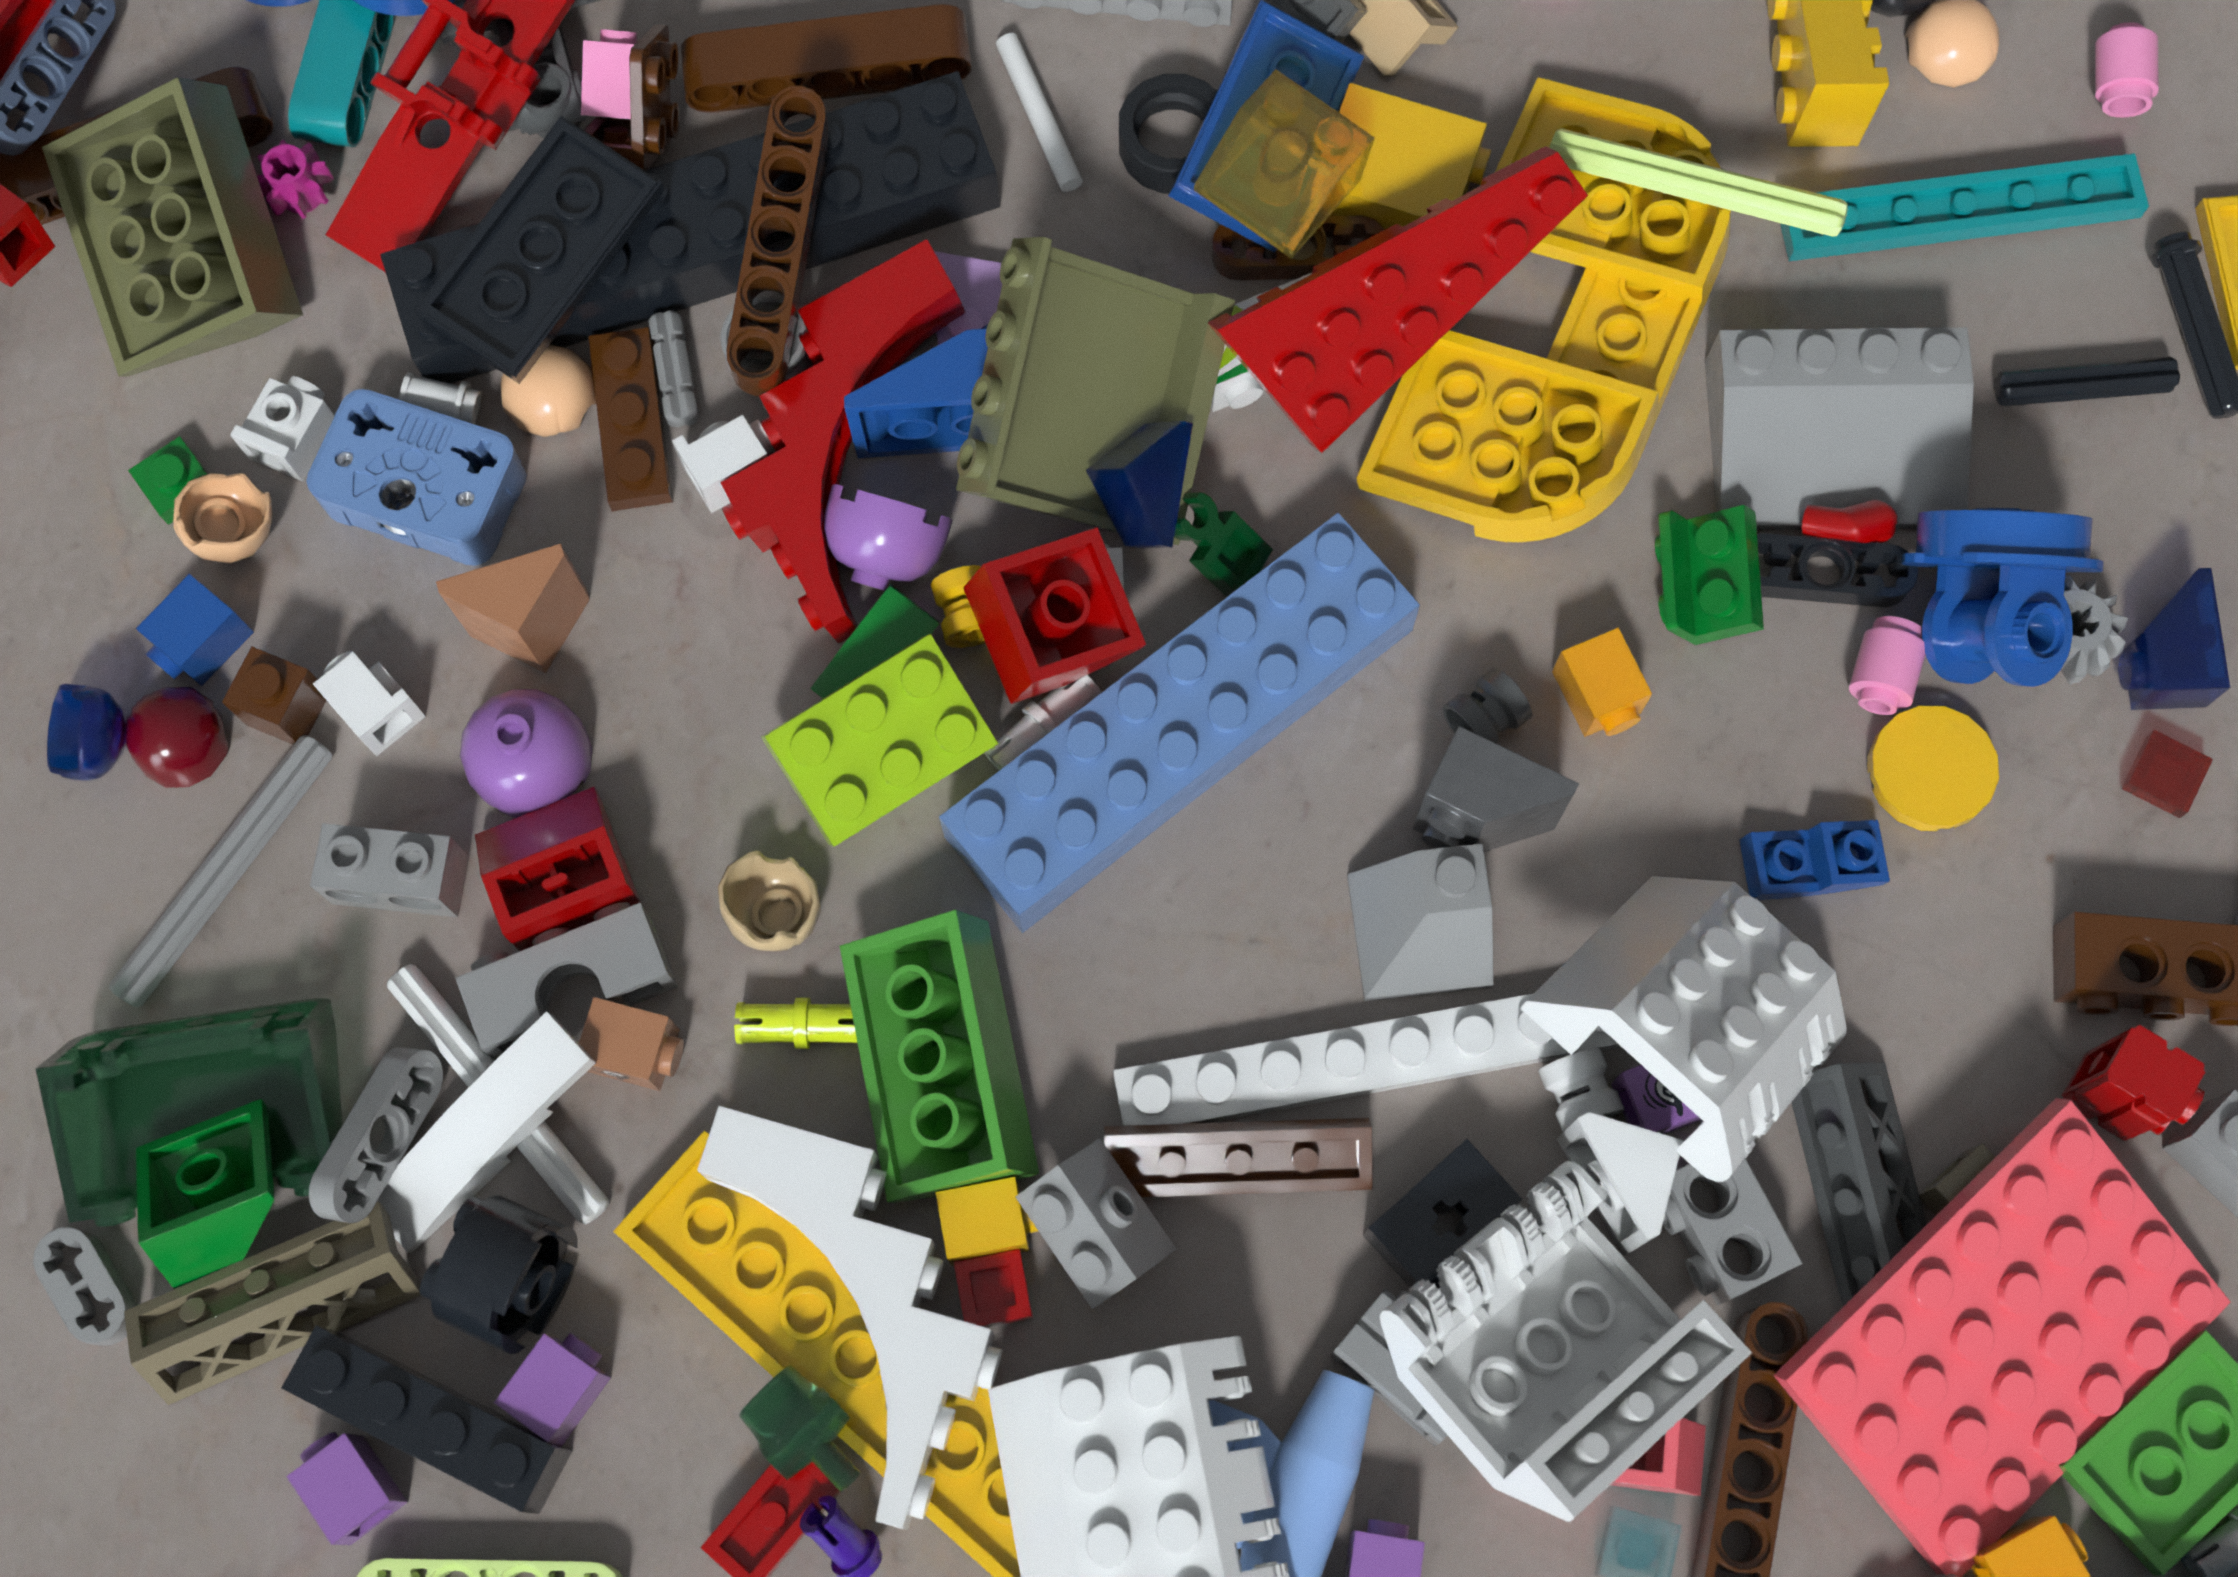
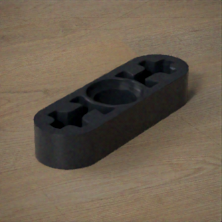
(1867, 590)

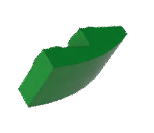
(885, 630)

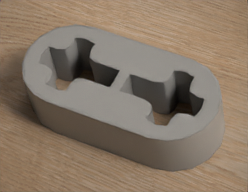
(71, 1295)

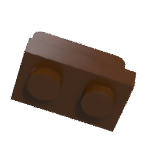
(653, 116)

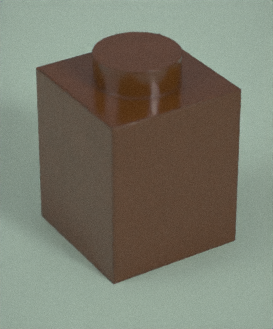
(275, 696)

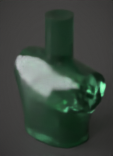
(797, 1427)

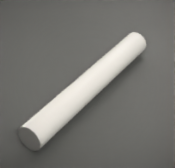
(1039, 112)

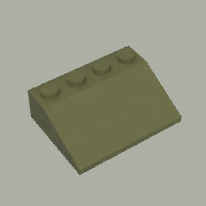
(172, 226)

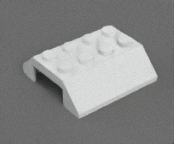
(1707, 1003)
(1553, 1350)
(1125, 1472)

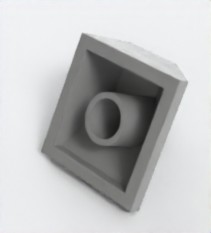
(1423, 923)

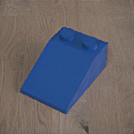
(920, 403)

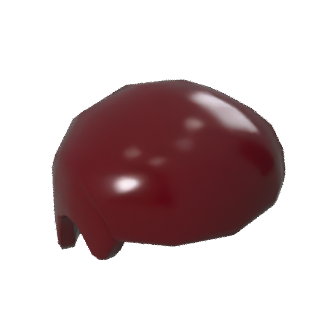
(176, 736)

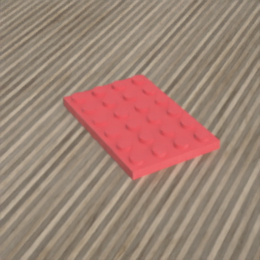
(2002, 1338)

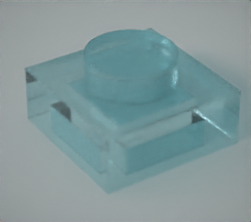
(1637, 1545)

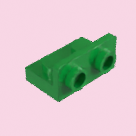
(1710, 574)

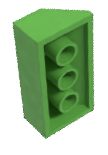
(938, 1057)

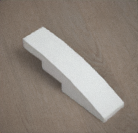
(481, 1129)

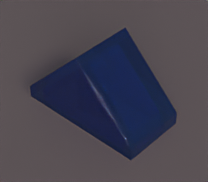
(1144, 483)

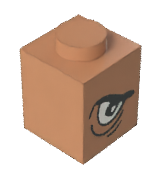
(631, 1044)

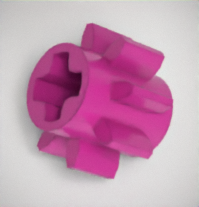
(293, 178)

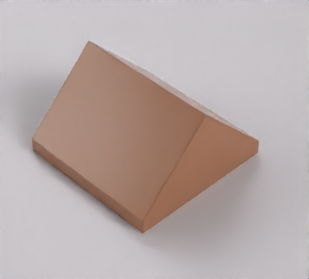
(520, 604)

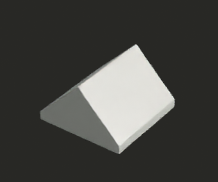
(1631, 1168)

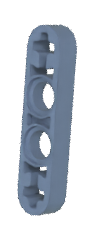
(54, 69)

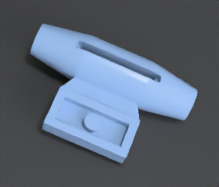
(1308, 1473)

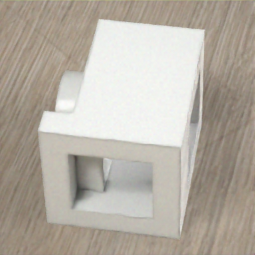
(285, 427)
(721, 453)
(368, 701)

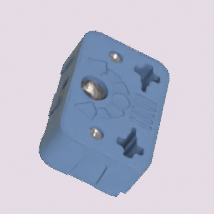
(420, 457)

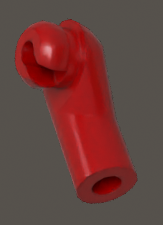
(1860, 523)

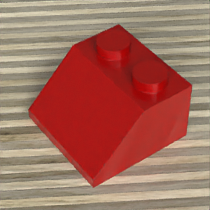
(1053, 614)

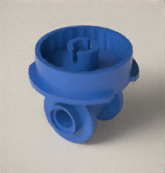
(2000, 591)

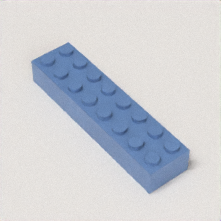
(1179, 722)

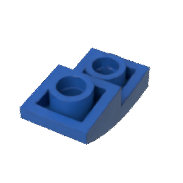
(1814, 861)

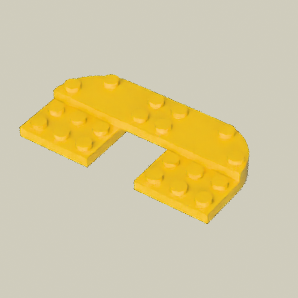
(1553, 440)

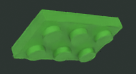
(2167, 1457)

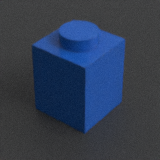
(193, 632)

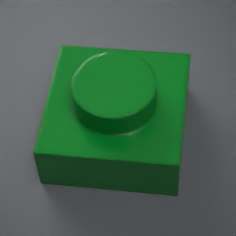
(166, 474)

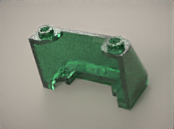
(162, 1076)

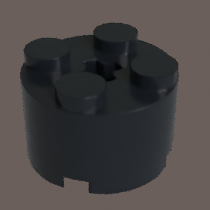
(500, 1272)

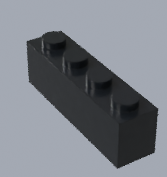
(426, 1420)

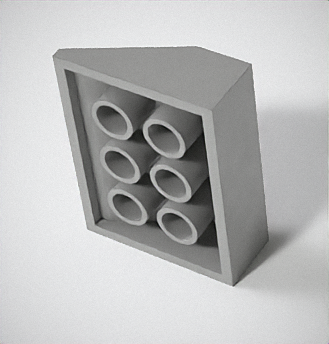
(1840, 420)

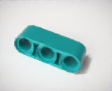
(336, 71)

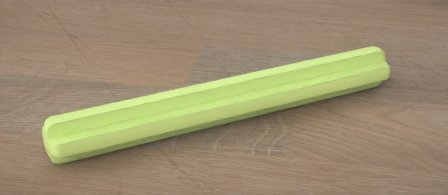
(1701, 183)

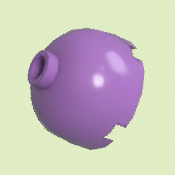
(882, 537)
(525, 751)

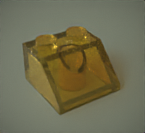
(1285, 163)

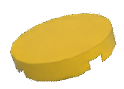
(1933, 768)

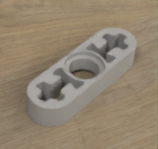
(402, 1096)

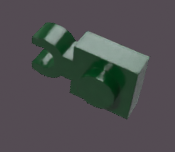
(1226, 545)

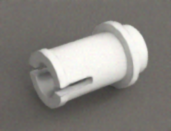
(445, 398)

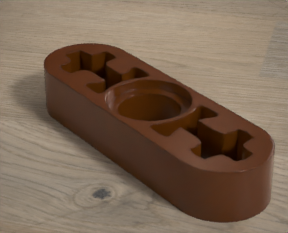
(1281, 266)

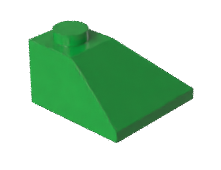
(205, 1193)

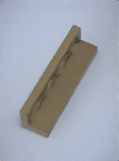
(263, 1298)

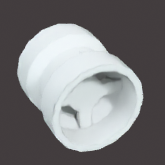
(1577, 1075)

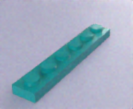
(1978, 206)

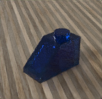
(2178, 652)

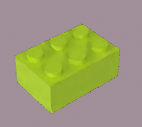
(879, 740)

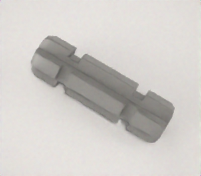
(673, 369)

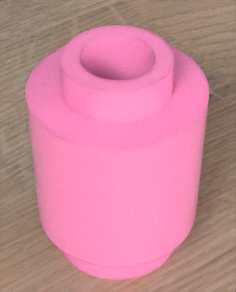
(2126, 69)
(1888, 665)

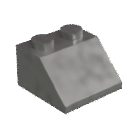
(1490, 796)

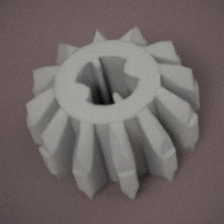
(2094, 631)

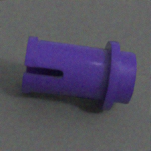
(850, 1548)

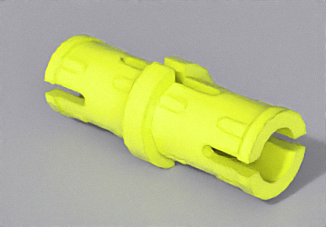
(795, 1023)

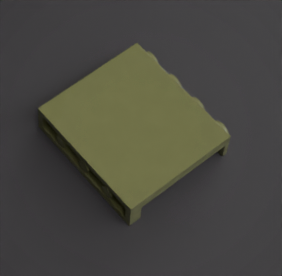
(1077, 369)

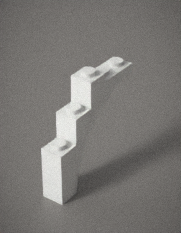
(920, 1354)

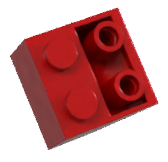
(553, 868)

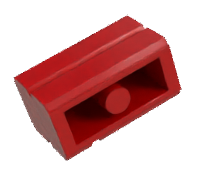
(2136, 1084)

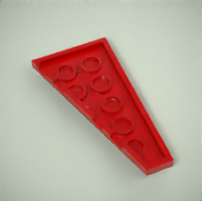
(1378, 307)

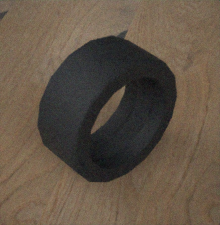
(1150, 98)

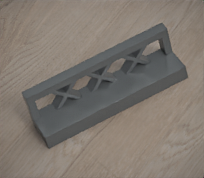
(1846, 1173)

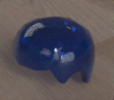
(84, 733)

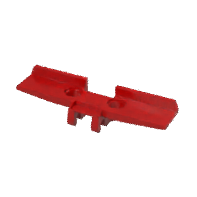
(480, 98)

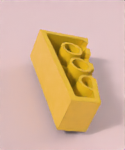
(1826, 70)

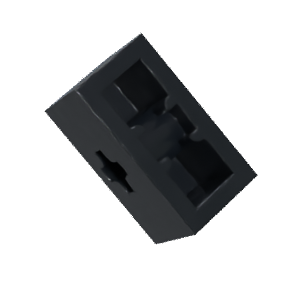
(1459, 1183)

